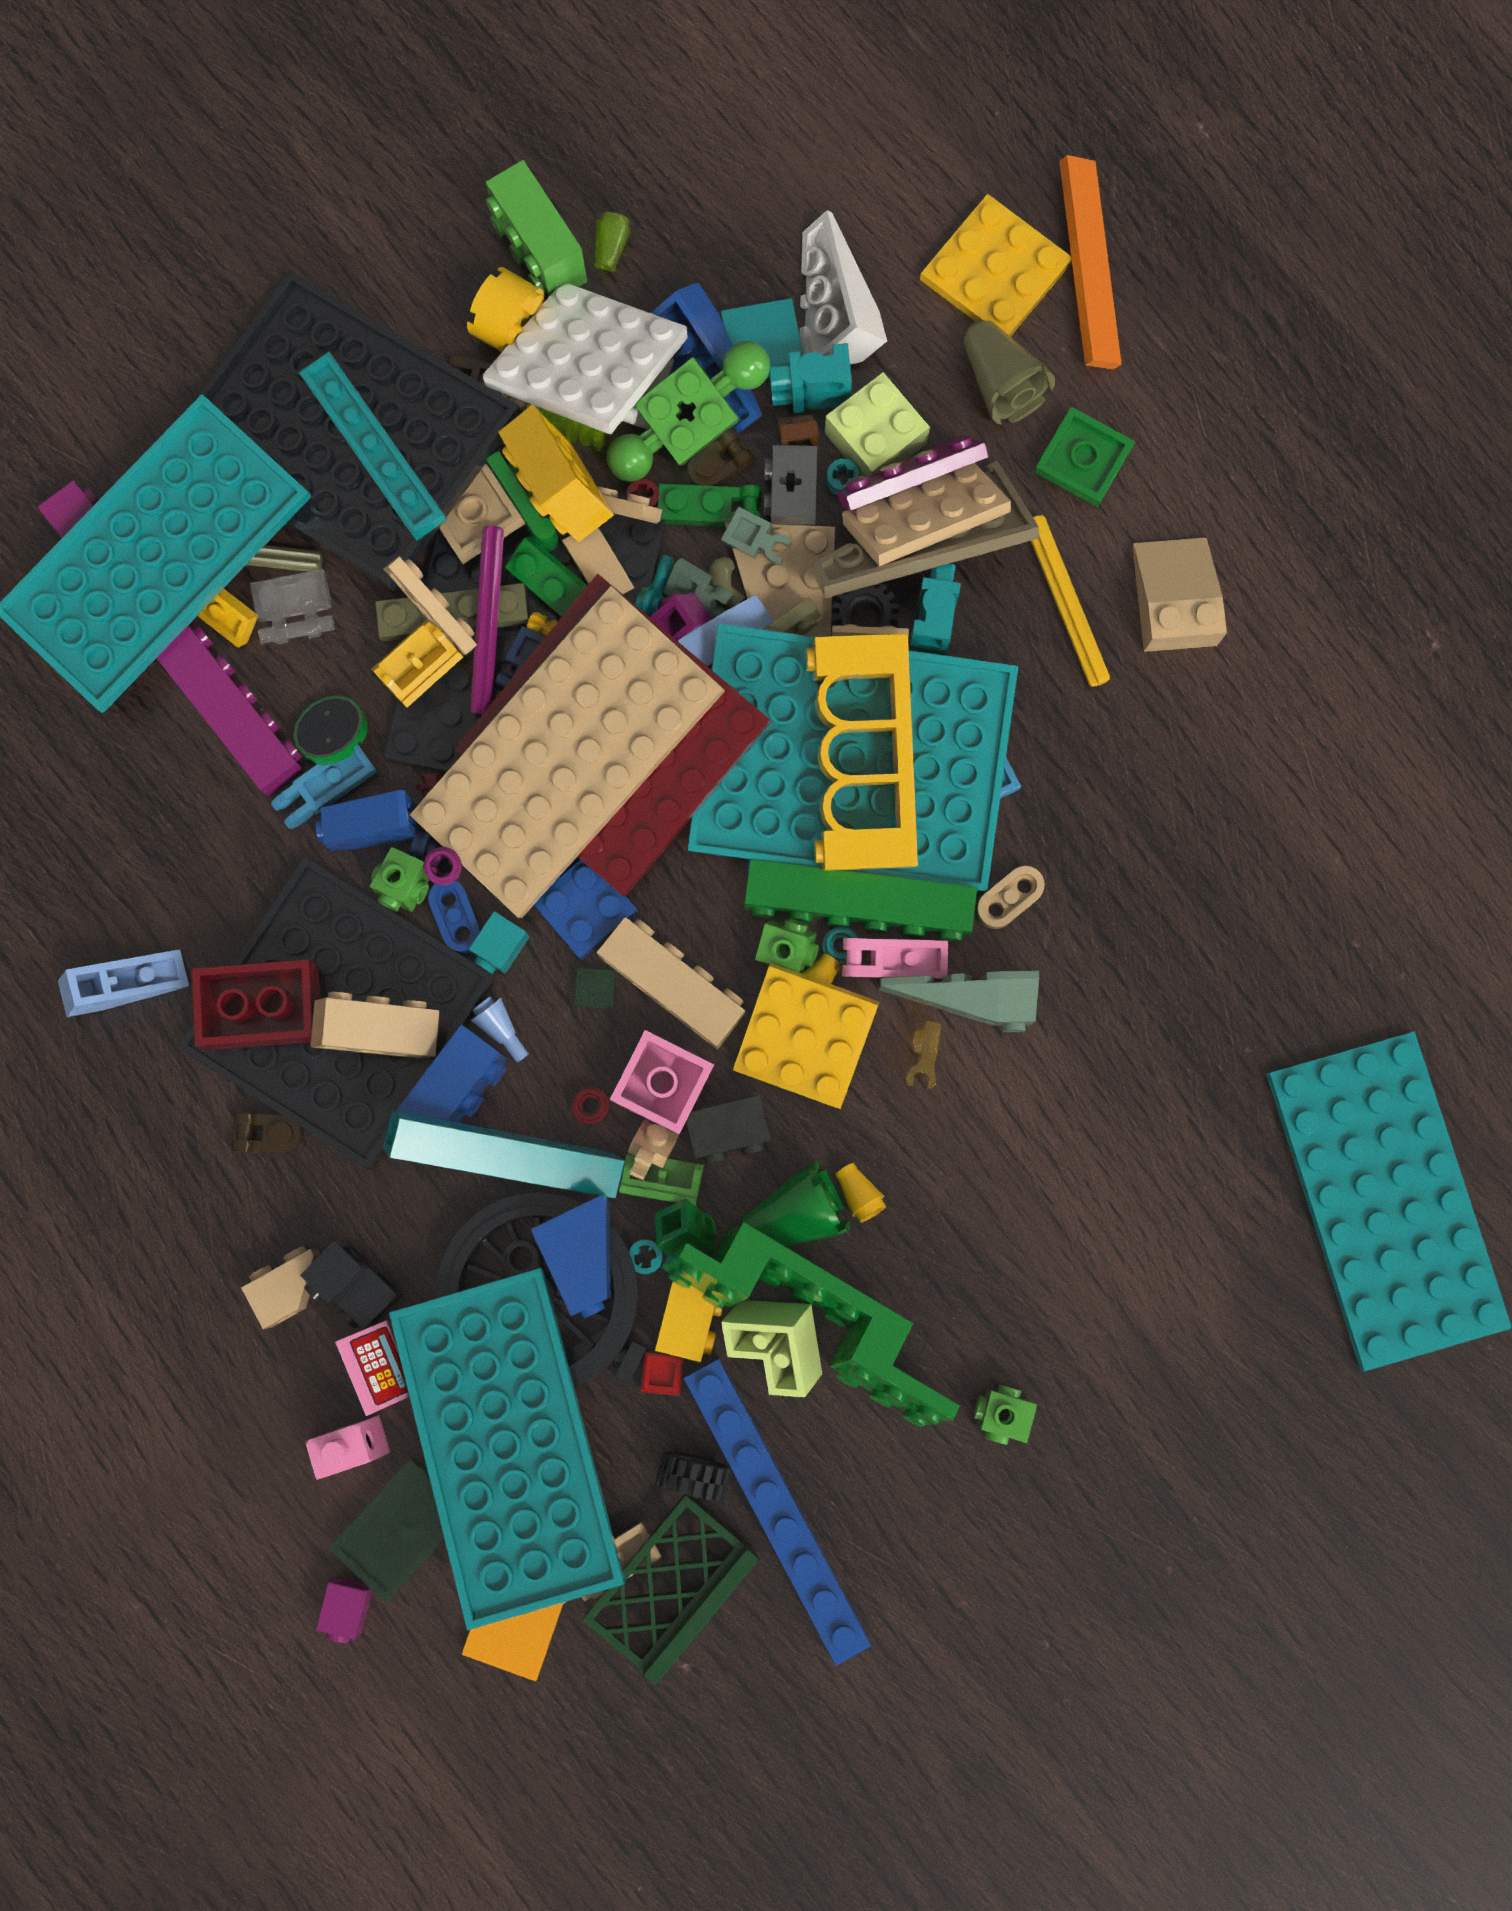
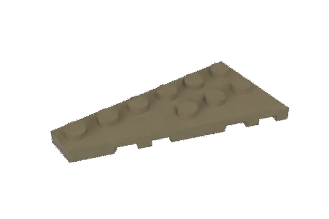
(853, 567)

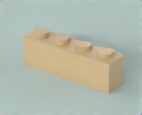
(671, 982)

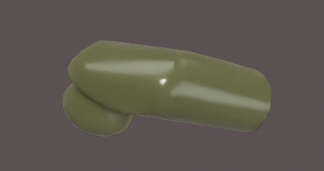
(721, 571)

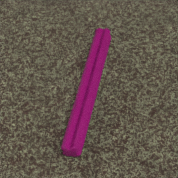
(487, 618)

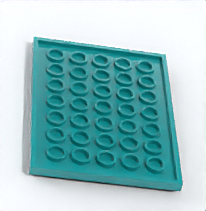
(775, 791)

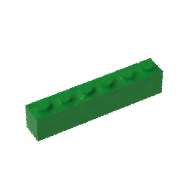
(860, 899)

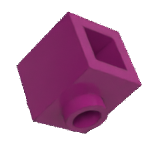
(681, 614)

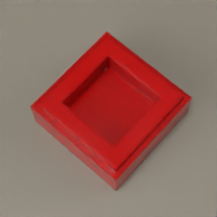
(662, 1374)

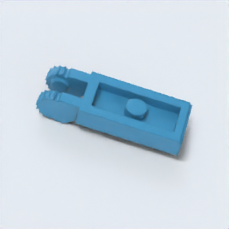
(324, 786)

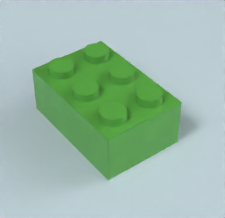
(534, 229)

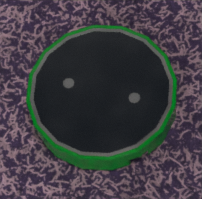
(330, 730)

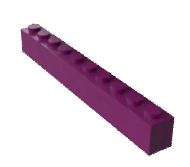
(205, 678)

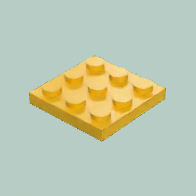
(996, 267)
(805, 1035)

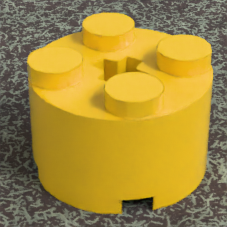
(503, 308)

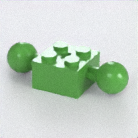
(744, 367)

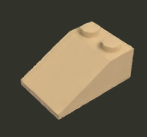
(1178, 595)

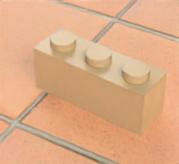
(374, 1026)

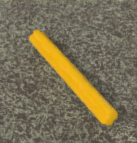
(1069, 605)

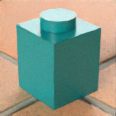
(498, 944)

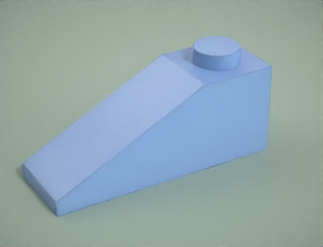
(121, 982)

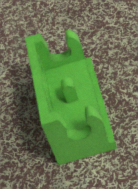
(671, 1183)

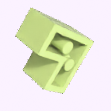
(779, 1336)

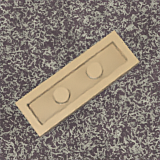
(431, 604)

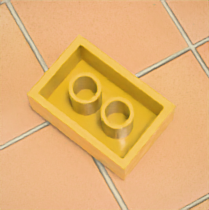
(554, 474)

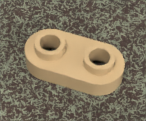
(1009, 898)

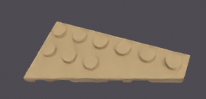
(793, 581)

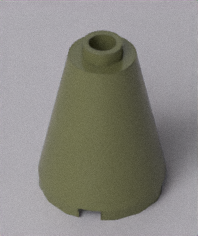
(1006, 372)

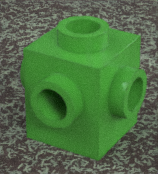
(400, 881)
(788, 945)
(1018, 1420)

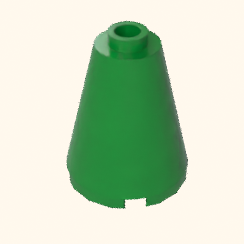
(801, 1209)

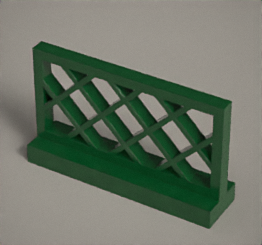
(696, 1611)

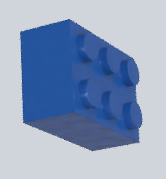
(456, 1079)

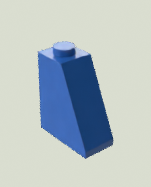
(368, 822)
(579, 1255)

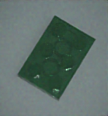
(393, 1533)

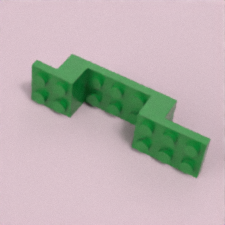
(872, 1331)

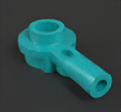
(651, 597)

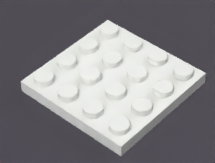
(586, 357)

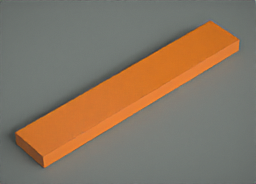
(1090, 262)

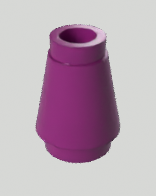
(433, 862)

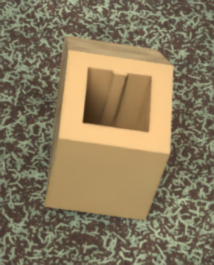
(281, 1291)

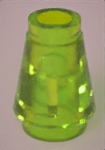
(610, 239)

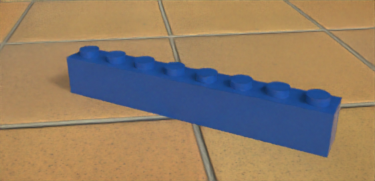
(777, 1511)

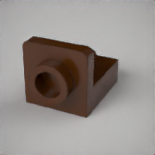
(798, 431)

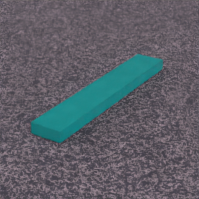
(373, 446)

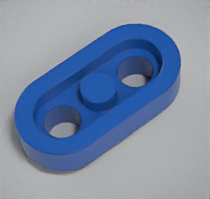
(454, 917)

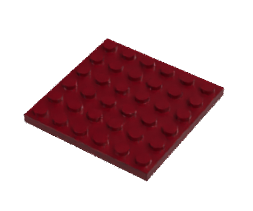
(675, 788)

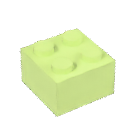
(876, 427)

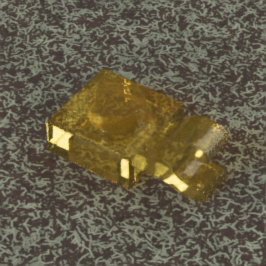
(926, 1044)

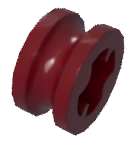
(646, 485)

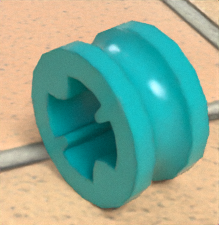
(846, 465)
(655, 1263)

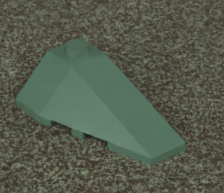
(995, 999)

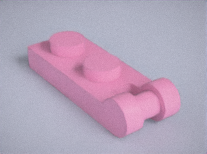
(896, 958)

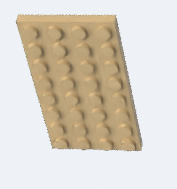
(567, 752)

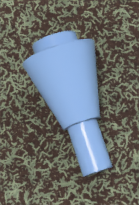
(495, 1022)

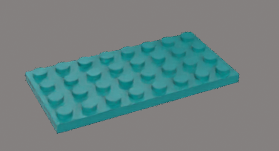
(152, 553)
(1388, 1202)
(506, 1449)

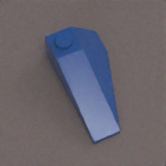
(706, 343)

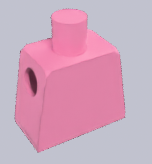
(347, 1447)

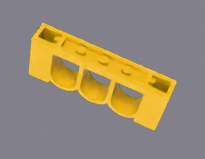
(867, 658)

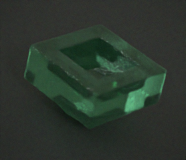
(595, 988)

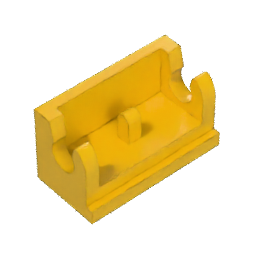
(417, 663)

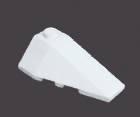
(836, 296)

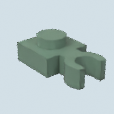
(751, 534)
(690, 579)

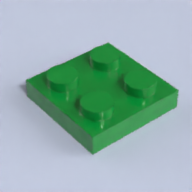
(1084, 456)

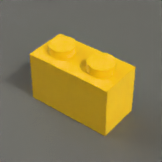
(687, 1324)

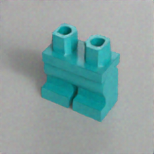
(812, 380)
(936, 611)

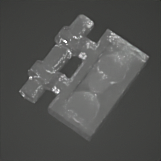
(292, 596)

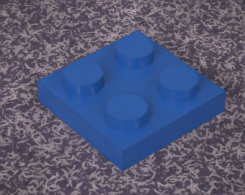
(583, 908)

